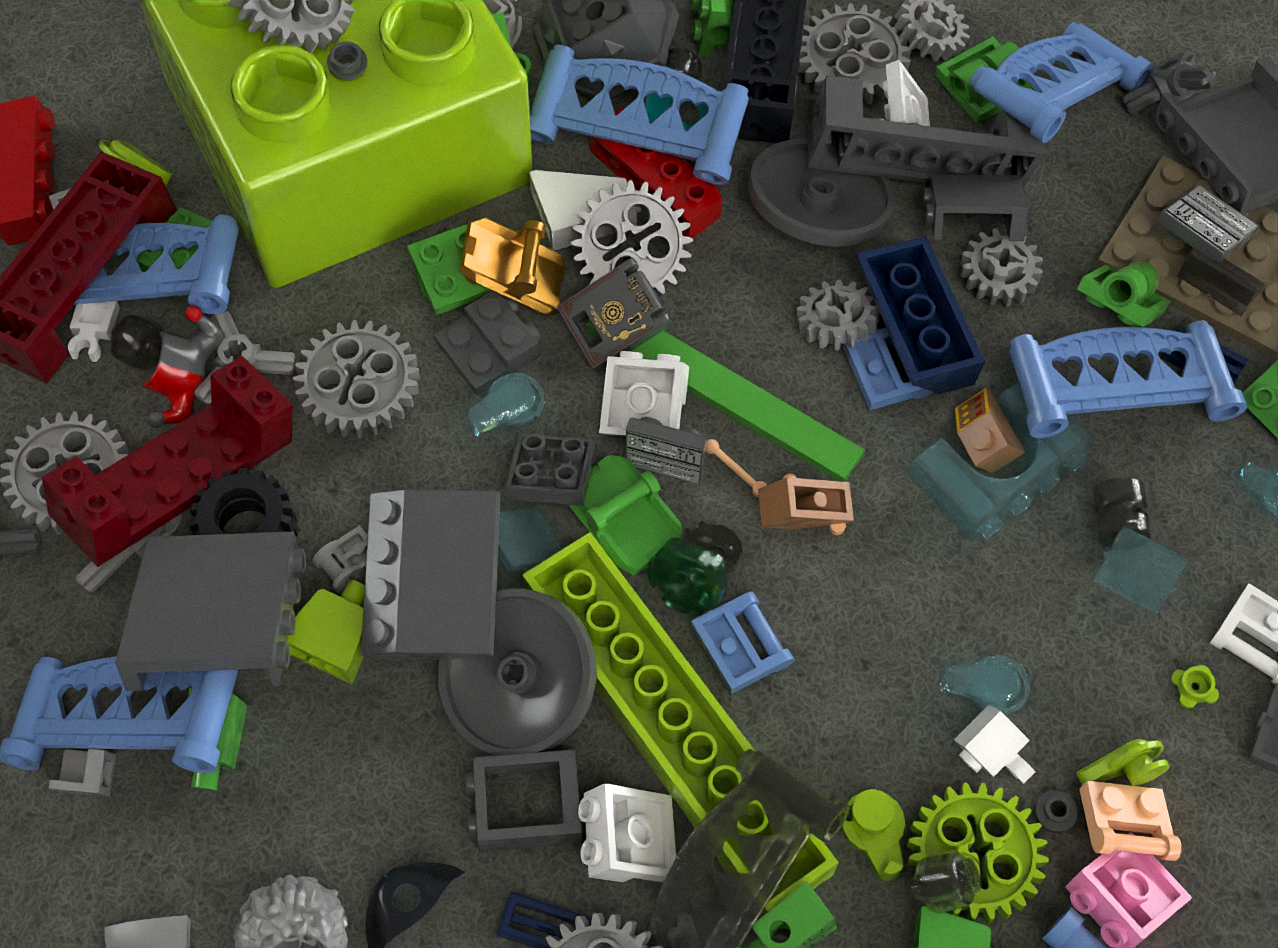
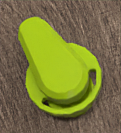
(131, 154)
(1129, 759)
(876, 831)

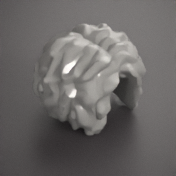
(291, 914)

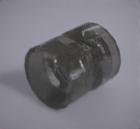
(1120, 504)

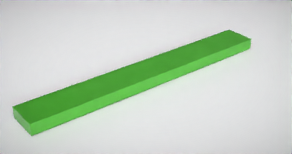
(757, 408)

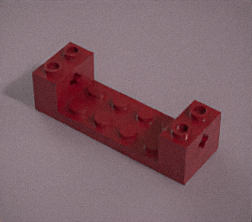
(68, 255)
(161, 478)

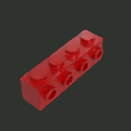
(25, 168)
(675, 177)

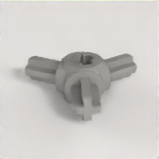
(239, 345)

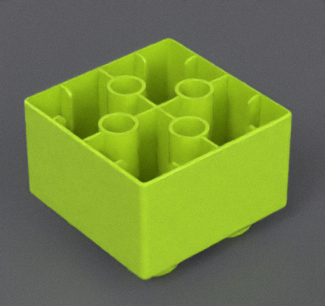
(348, 164)

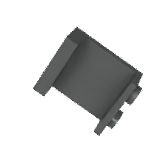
(976, 195)

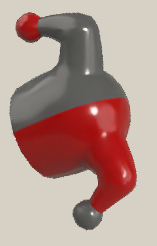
(182, 367)

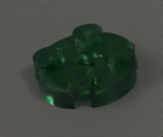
(701, 566)

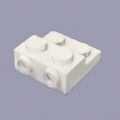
(904, 97)
(642, 389)
(627, 833)

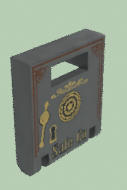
(618, 310)

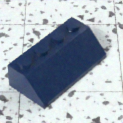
(922, 315)

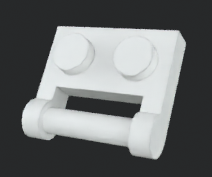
(1257, 616)

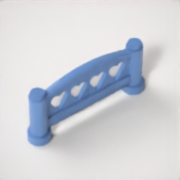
(1044, 107)
(707, 142)
(201, 277)
(1052, 396)
(190, 731)

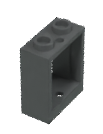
(528, 836)

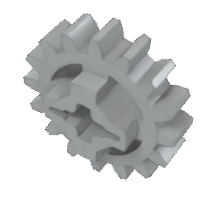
(932, 28)
(1001, 268)
(838, 314)

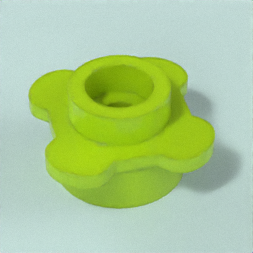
(1203, 678)

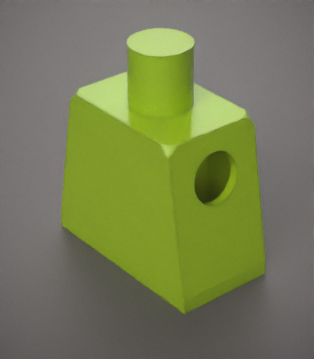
(331, 632)

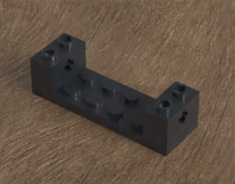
(765, 60)

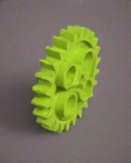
(1015, 849)

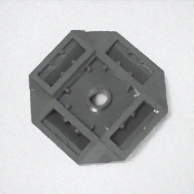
(608, 30)

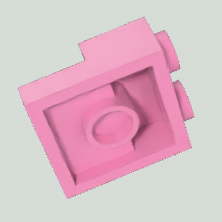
(1126, 896)

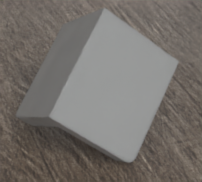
(86, 772)

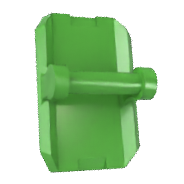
(626, 513)

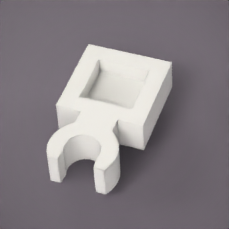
(89, 325)

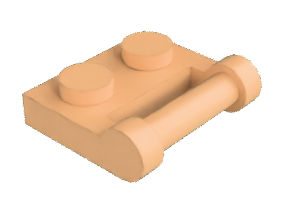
(1128, 809)

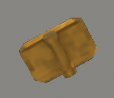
(514, 263)

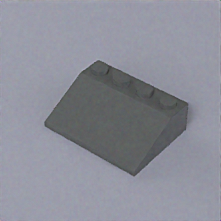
(431, 575)

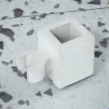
(993, 743)

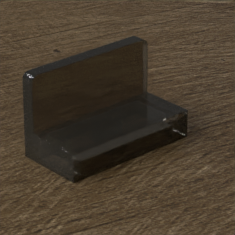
(1220, 281)

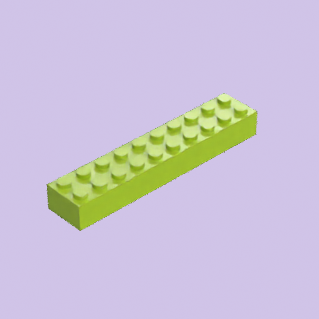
(665, 704)

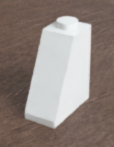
(563, 195)

